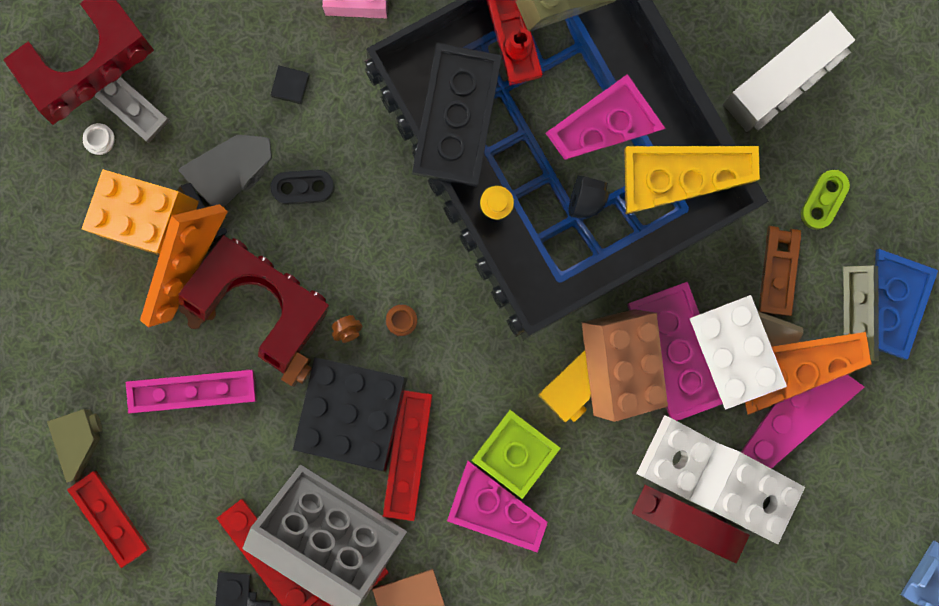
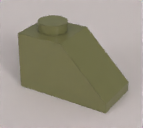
(75, 441)

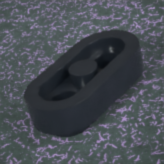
(302, 187)

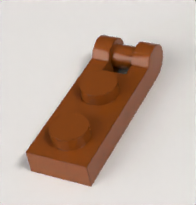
(779, 272)

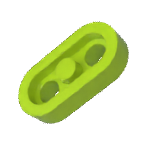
(824, 200)

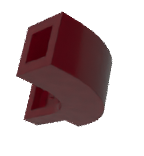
(690, 524)

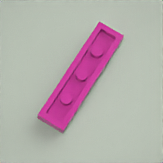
(191, 391)

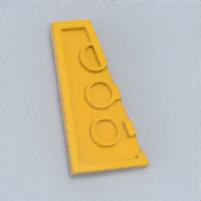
(682, 172)

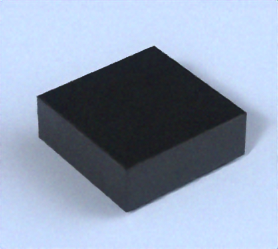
(290, 84)

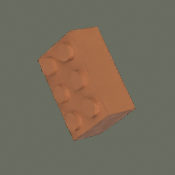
(624, 364)

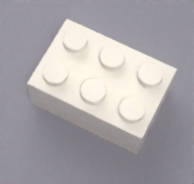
(738, 352)

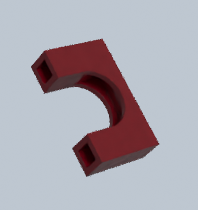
(60, 93)
(233, 266)

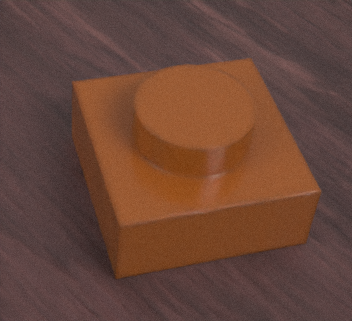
(297, 370)

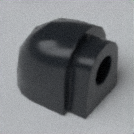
(588, 197)

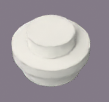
(98, 139)

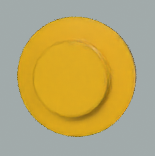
(497, 202)

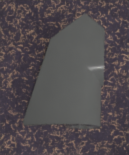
(228, 168)

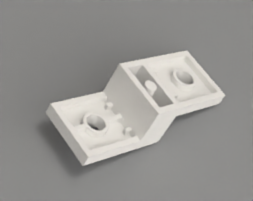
(720, 479)

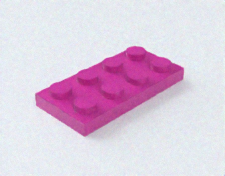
(686, 372)

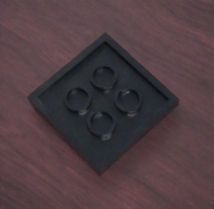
(350, 414)

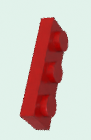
(108, 519)

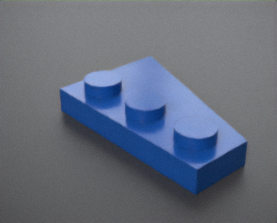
(903, 296)

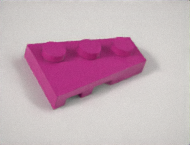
(606, 120)
(494, 511)

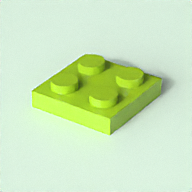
(516, 454)

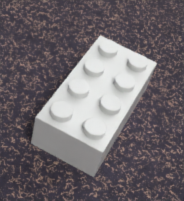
(793, 68)

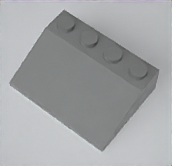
(324, 539)

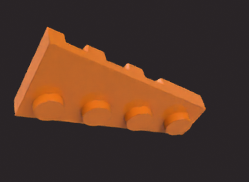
(181, 254)
(814, 364)

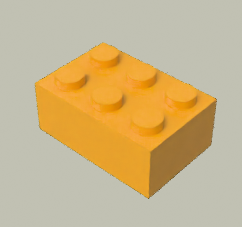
(134, 211)

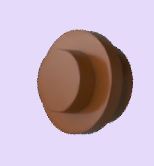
(401, 320)
(346, 329)

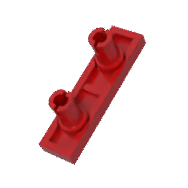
(514, 42)

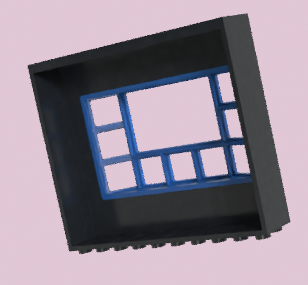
(614, 42)

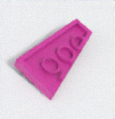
(797, 418)

